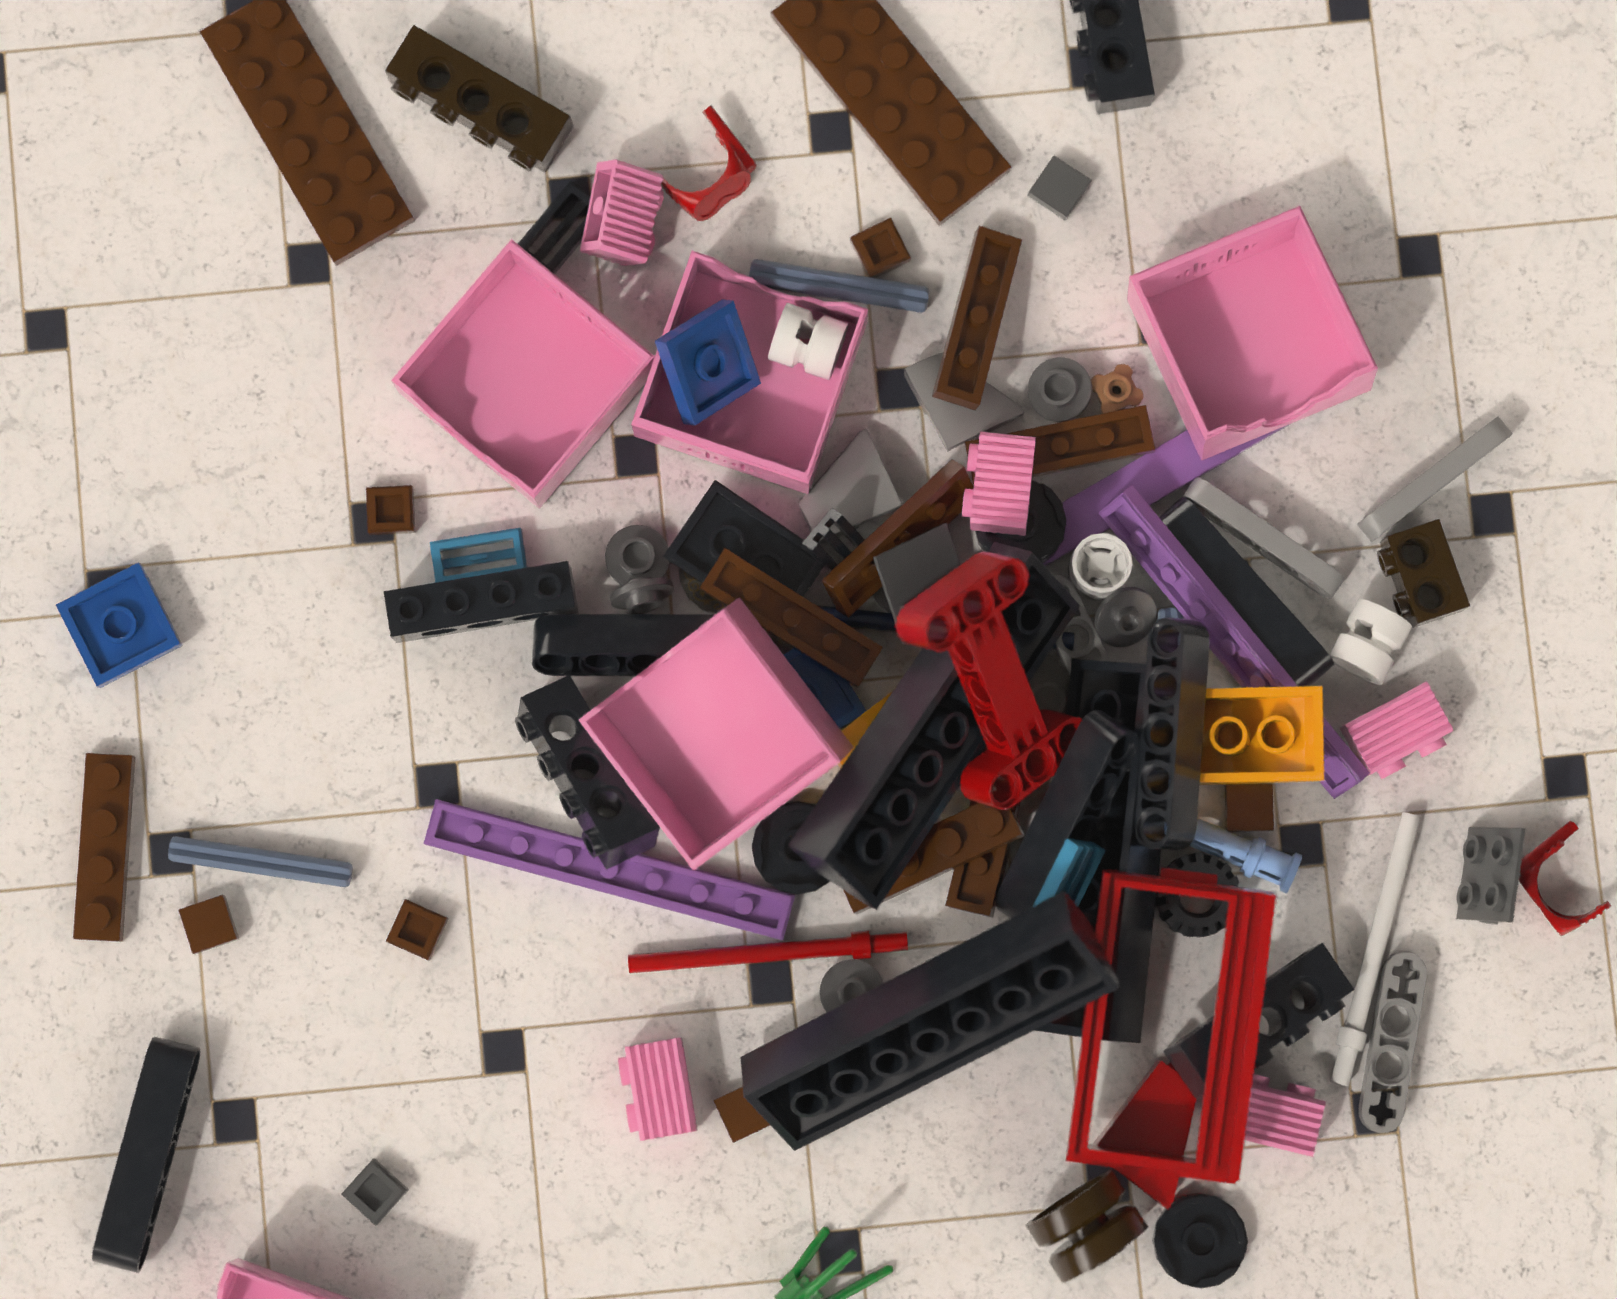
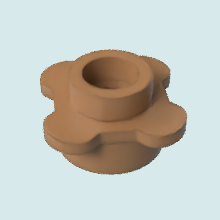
(1119, 377)

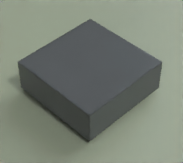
(1059, 187)
(375, 1191)

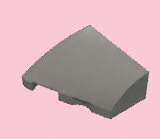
(953, 422)
(853, 486)

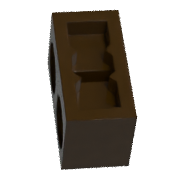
(1436, 571)

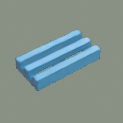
(440, 564)
(1072, 870)

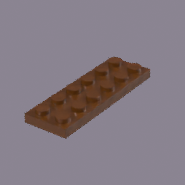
(895, 100)
(307, 127)

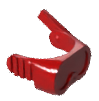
(733, 182)
(1528, 878)

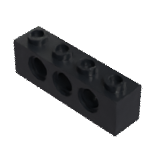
(1109, 88)
(480, 602)
(610, 838)
(1312, 974)

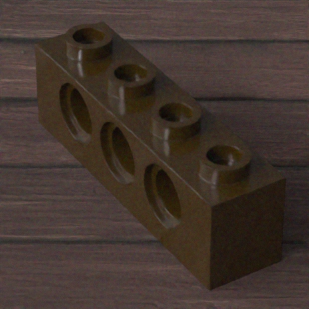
(424, 54)

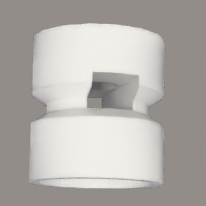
(824, 346)
(1099, 566)
(1371, 639)

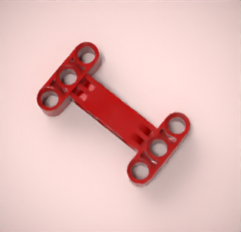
(966, 619)

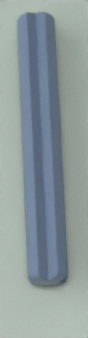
(840, 285)
(260, 861)

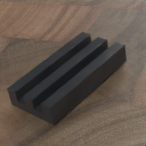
(547, 217)
(823, 530)

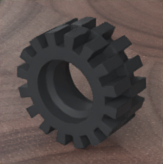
(1190, 923)

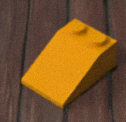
(1263, 735)

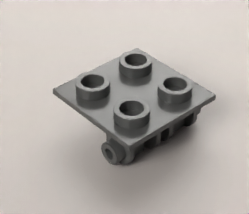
(915, 566)
(1490, 874)

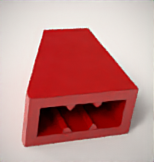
(1155, 1121)

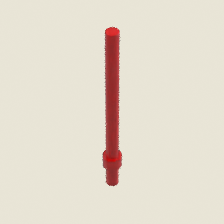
(859, 945)

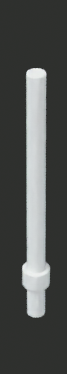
(1351, 1037)

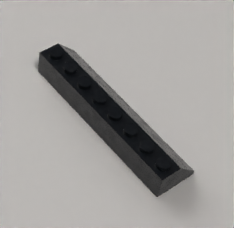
(1119, 692)
(917, 752)
(928, 1022)

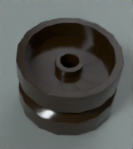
(1090, 1232)

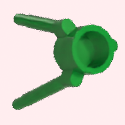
(810, 1289)

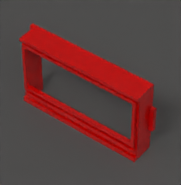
(1232, 1036)

